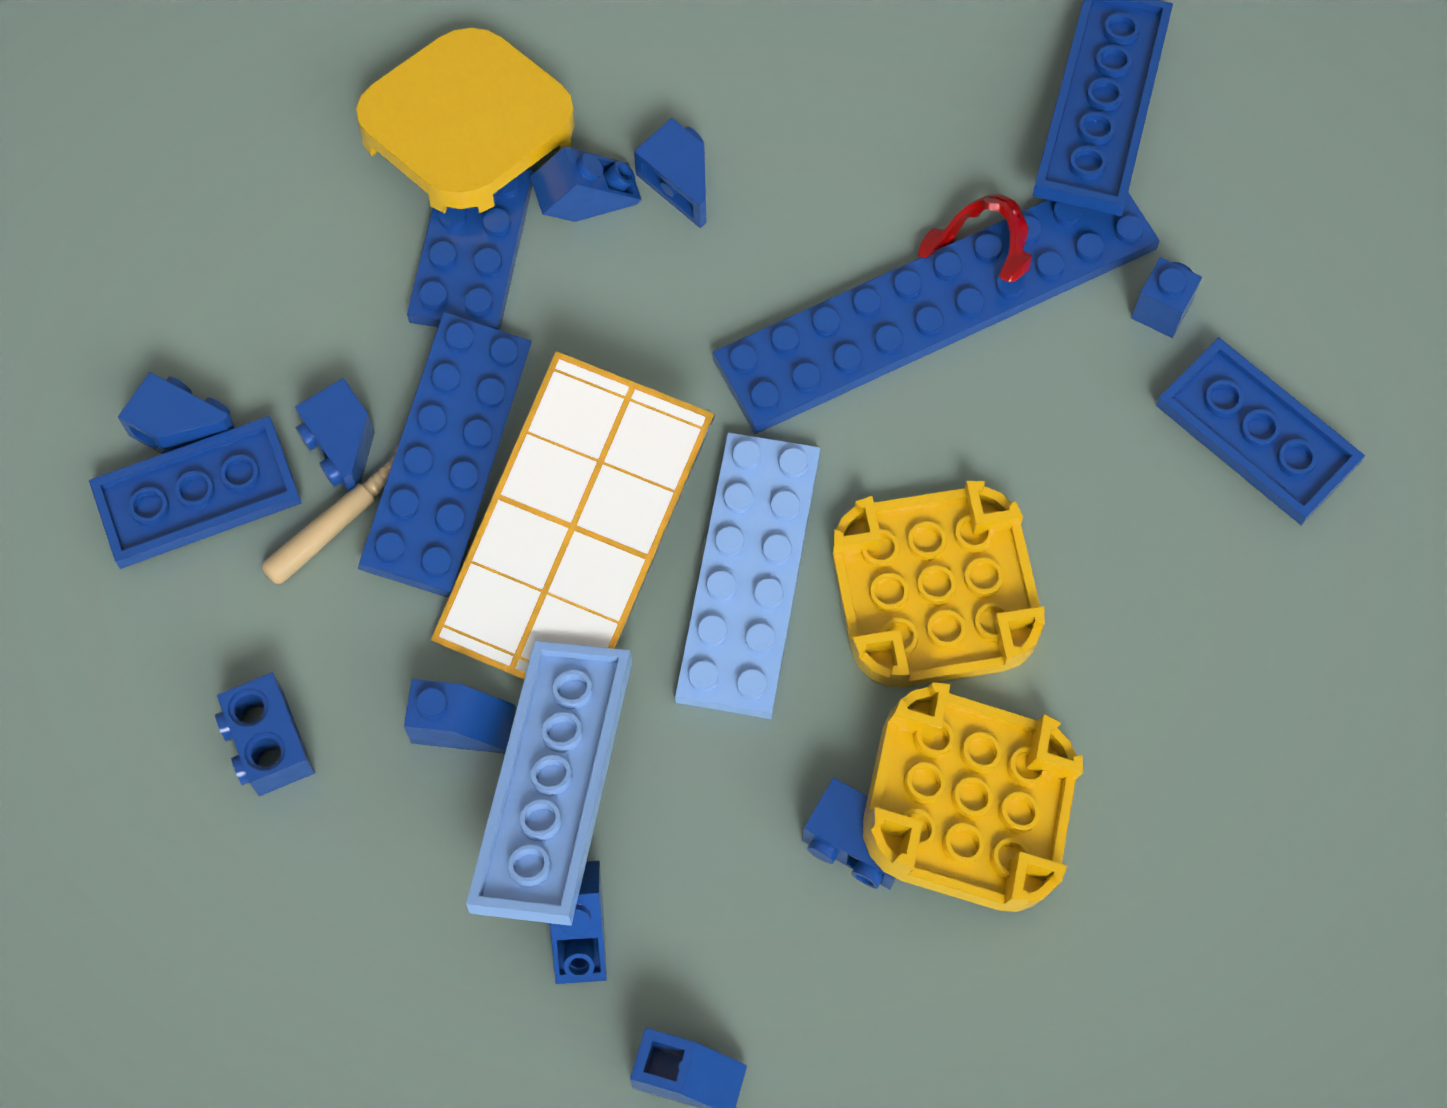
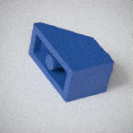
(675, 168)
(457, 717)

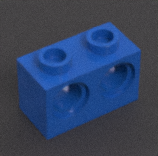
(272, 731)

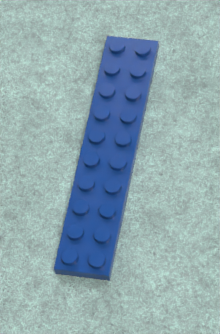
(923, 308)

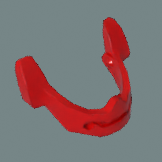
(1017, 262)

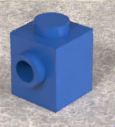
(1166, 296)

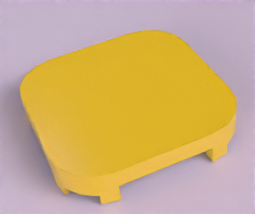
(465, 117)
(936, 586)
(971, 800)

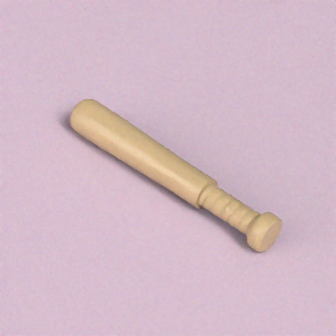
(324, 528)

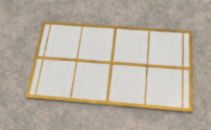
(573, 517)

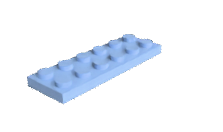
(748, 576)
(550, 784)

